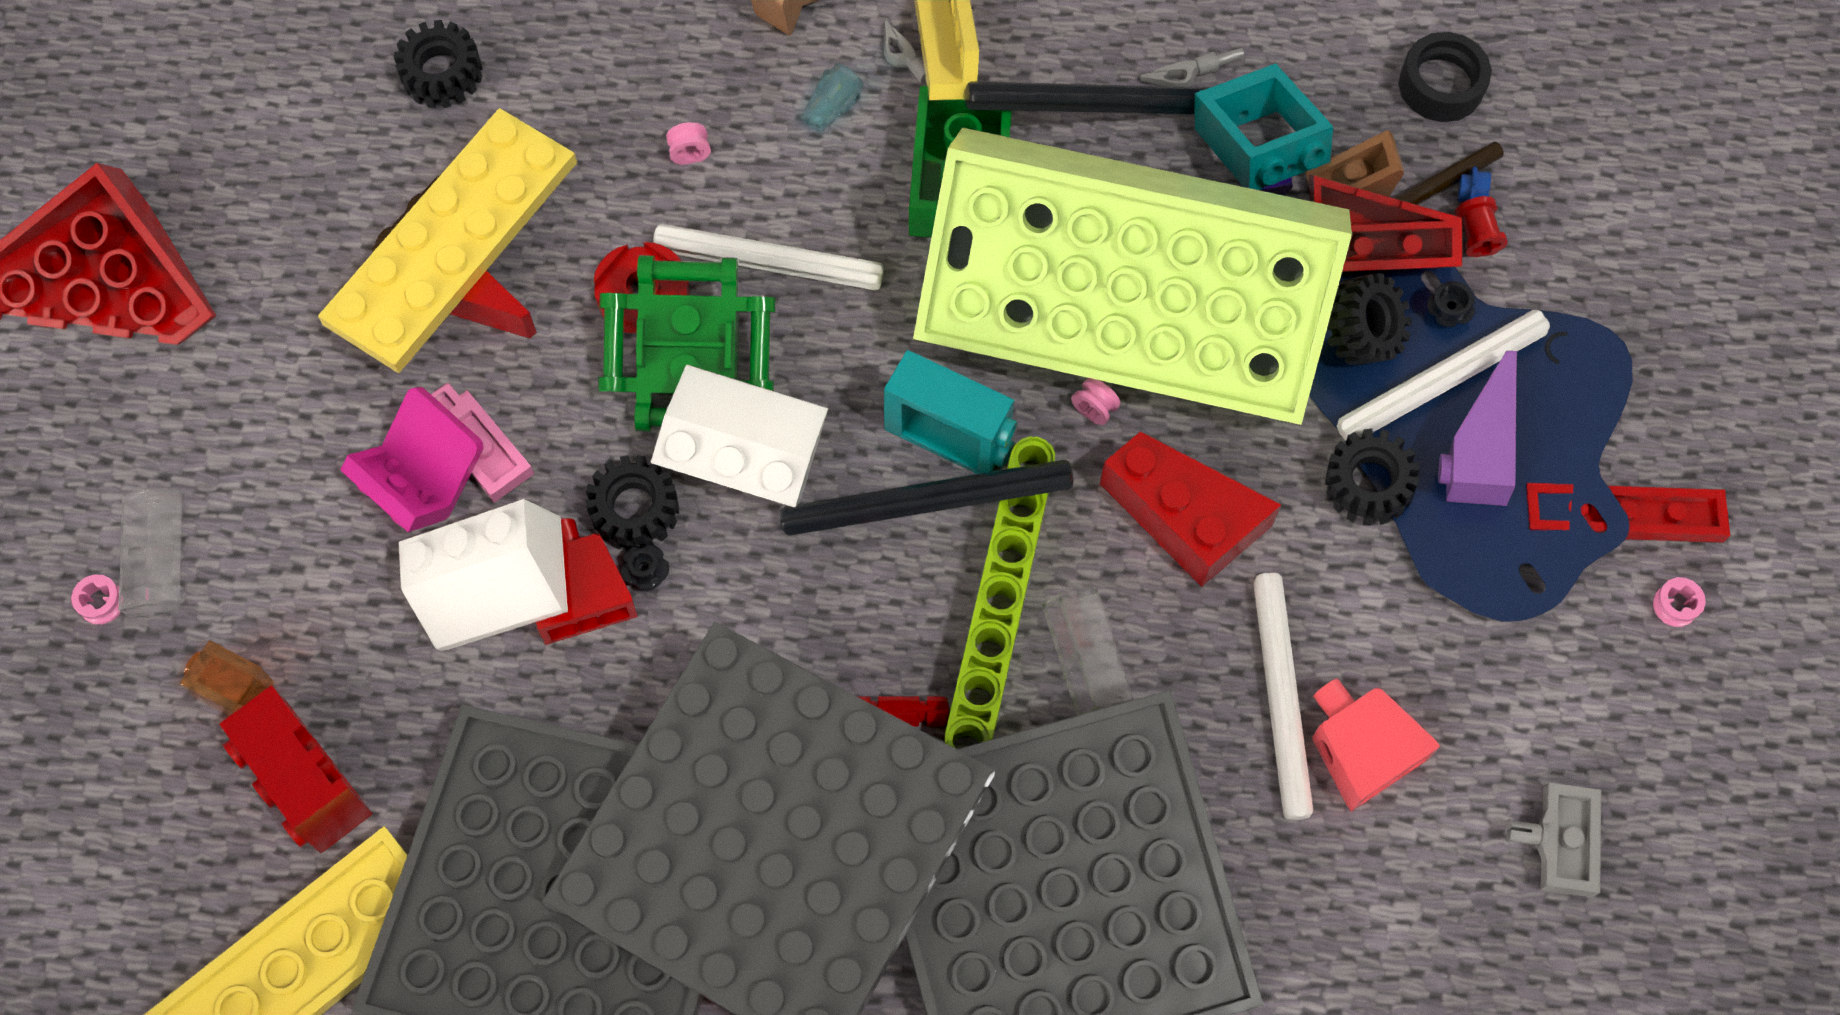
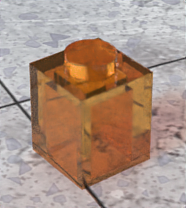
(223, 678)

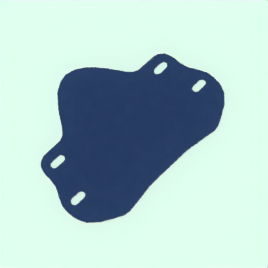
(1561, 431)

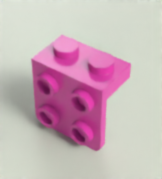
(420, 463)

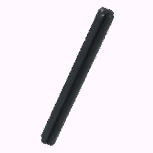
(1080, 98)
(927, 497)

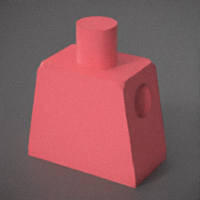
(1368, 742)

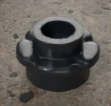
(1456, 294)
(647, 579)

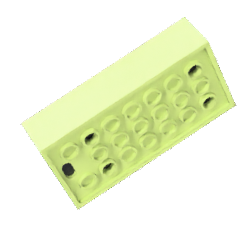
(1131, 274)

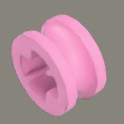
(688, 143)
(1096, 401)
(88, 586)
(1671, 588)

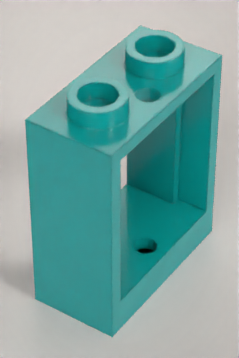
(1250, 98)
(949, 414)

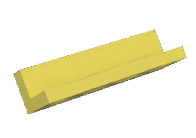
(947, 46)

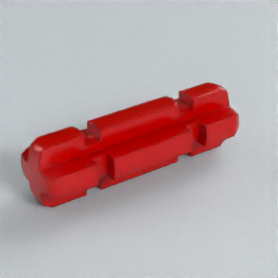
(912, 711)

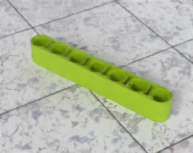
(999, 624)

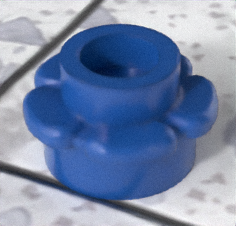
(1474, 185)

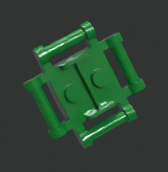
(682, 332)

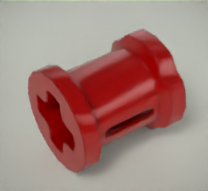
(1481, 227)

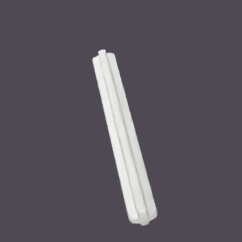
(771, 257)
(1444, 375)
(1283, 697)

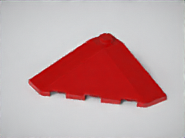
(100, 263)

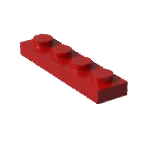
(1651, 512)

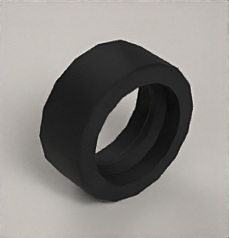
(1436, 104)

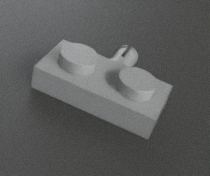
(1566, 839)

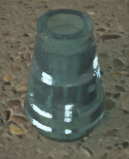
(832, 97)

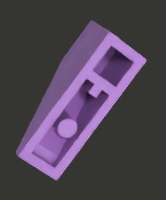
(1484, 448)

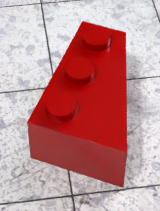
(1391, 231)
(1186, 505)
(293, 771)

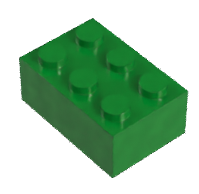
(935, 130)

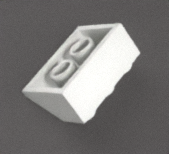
(740, 436)
(485, 574)

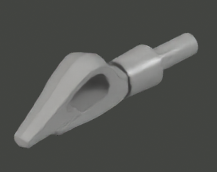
(908, 56)
(1190, 69)

